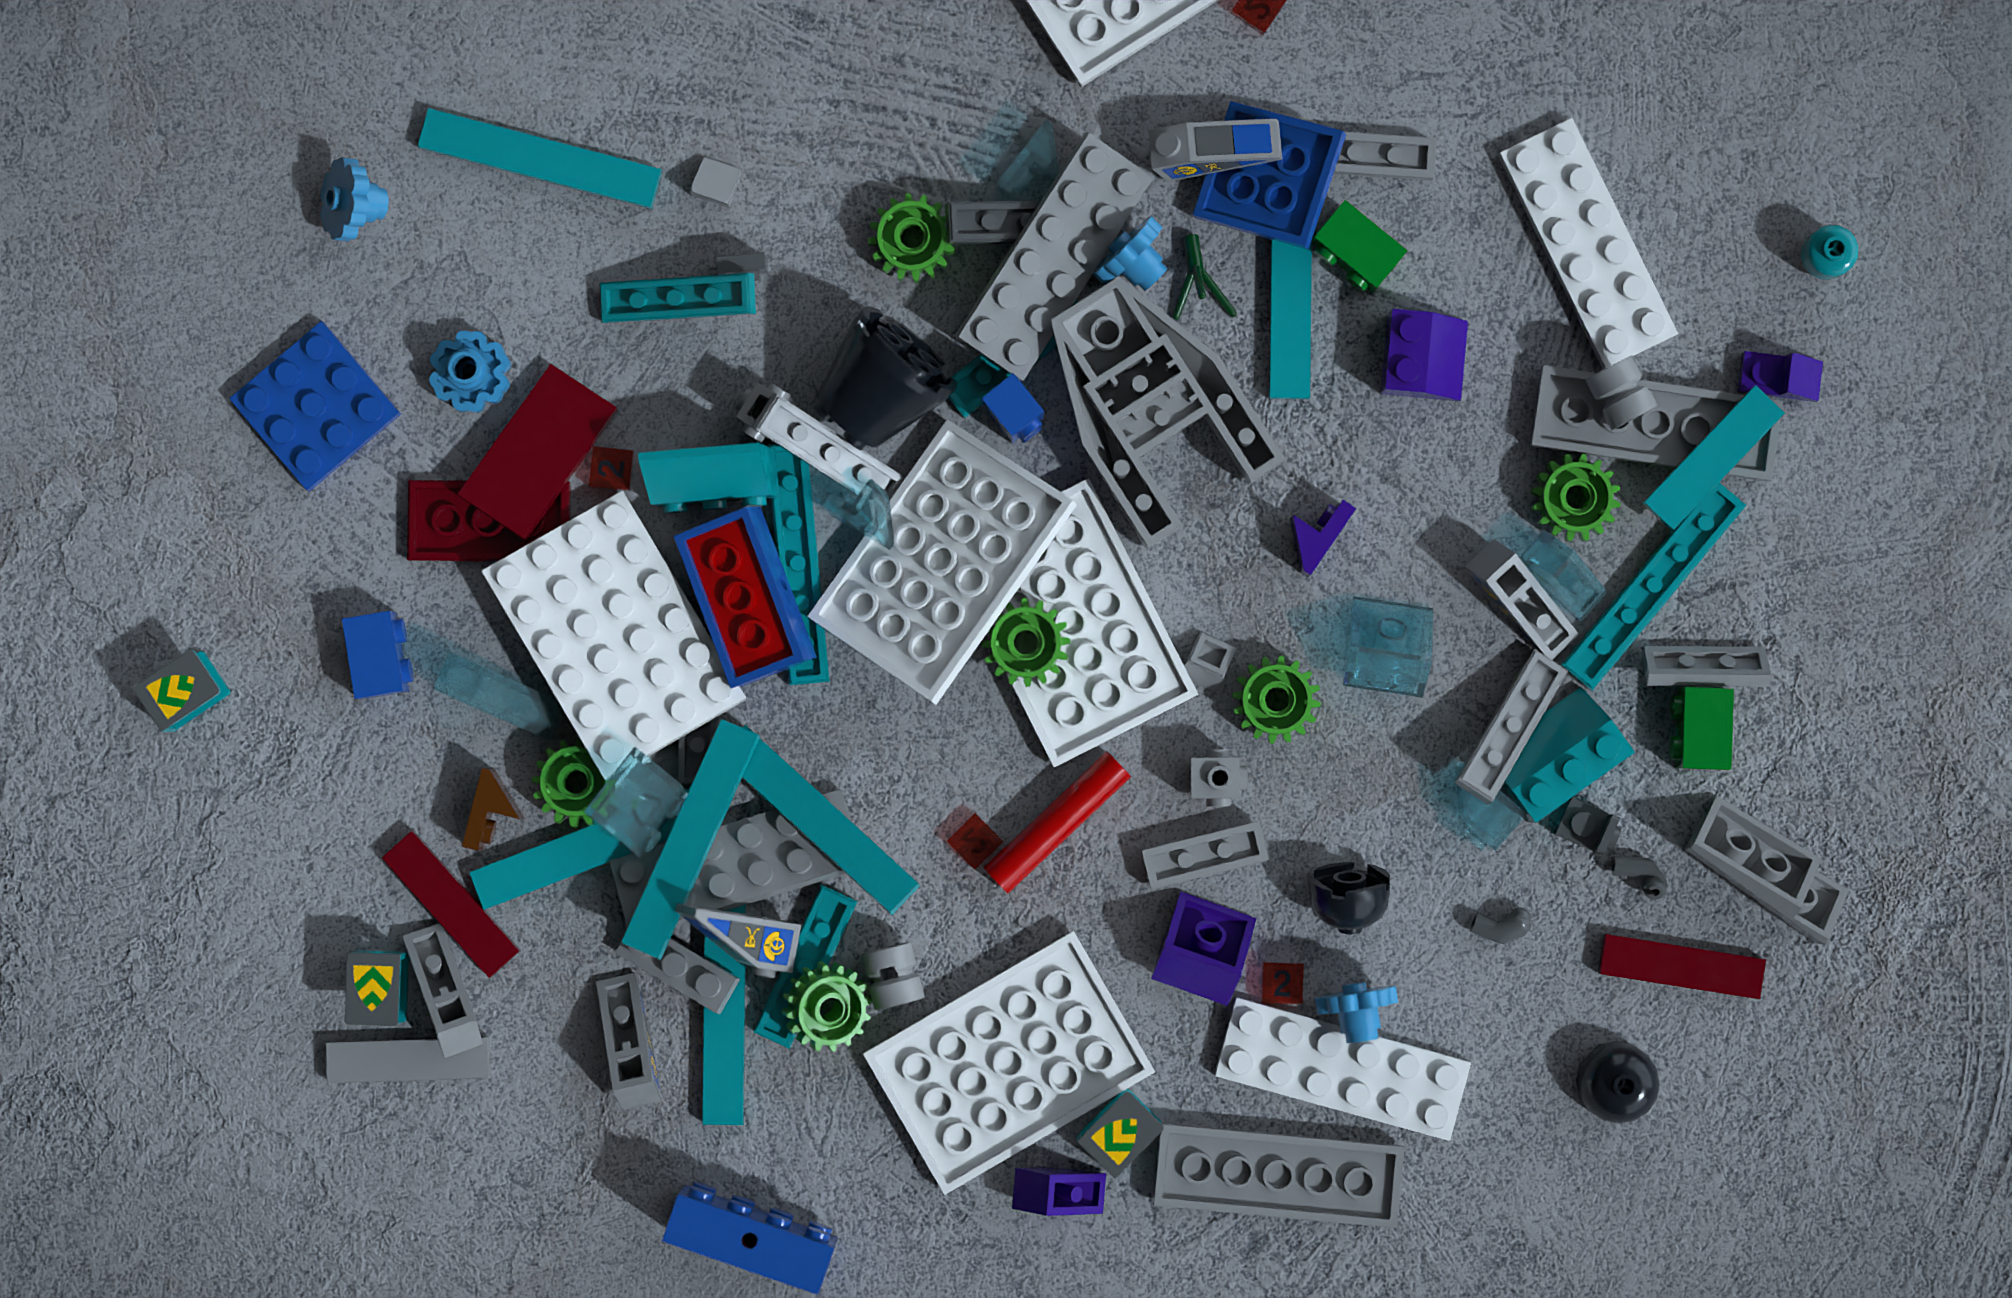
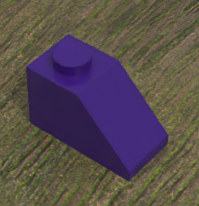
(1058, 1191)

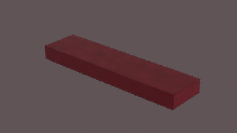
(451, 904)
(1682, 966)

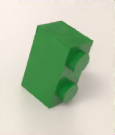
(1357, 247)
(1702, 728)

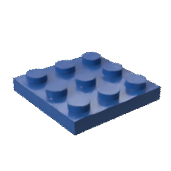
(1279, 196)
(315, 406)

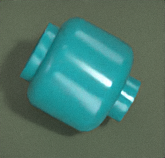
(1817, 256)

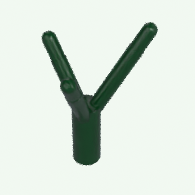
(1198, 274)

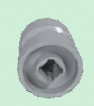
(1621, 392)
(894, 990)

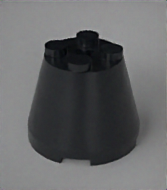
(881, 381)

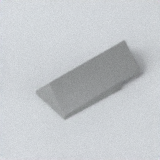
(1768, 869)

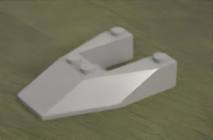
(1140, 382)

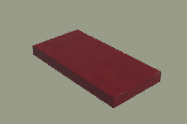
(537, 452)
(452, 530)

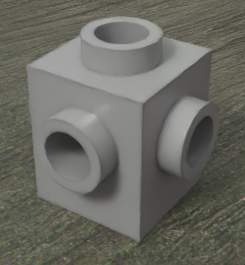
(751, 405)
(1201, 777)

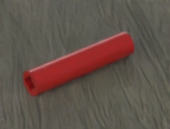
(1057, 822)

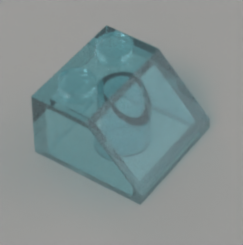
(1388, 647)
(637, 803)

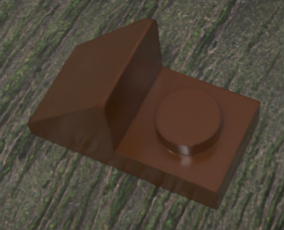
(489, 798)

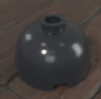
(1348, 896)
(1599, 1080)

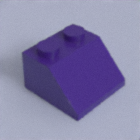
(1424, 355)
(1204, 948)

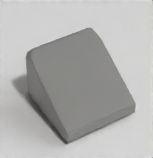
(716, 182)
(1209, 661)

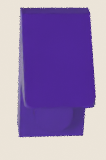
(1781, 376)
(1313, 544)

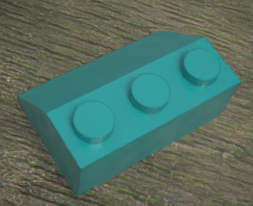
(709, 476)
(1565, 755)

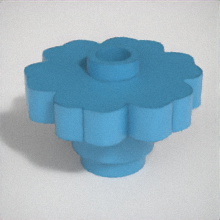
(350, 200)
(1133, 257)
(487, 382)
(1357, 1009)

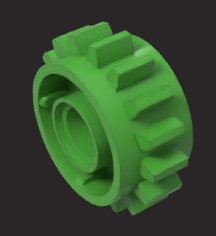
(907, 216)
(1597, 494)
(1026, 665)
(1297, 693)
(554, 780)
(809, 994)

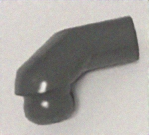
(1644, 872)
(1505, 930)

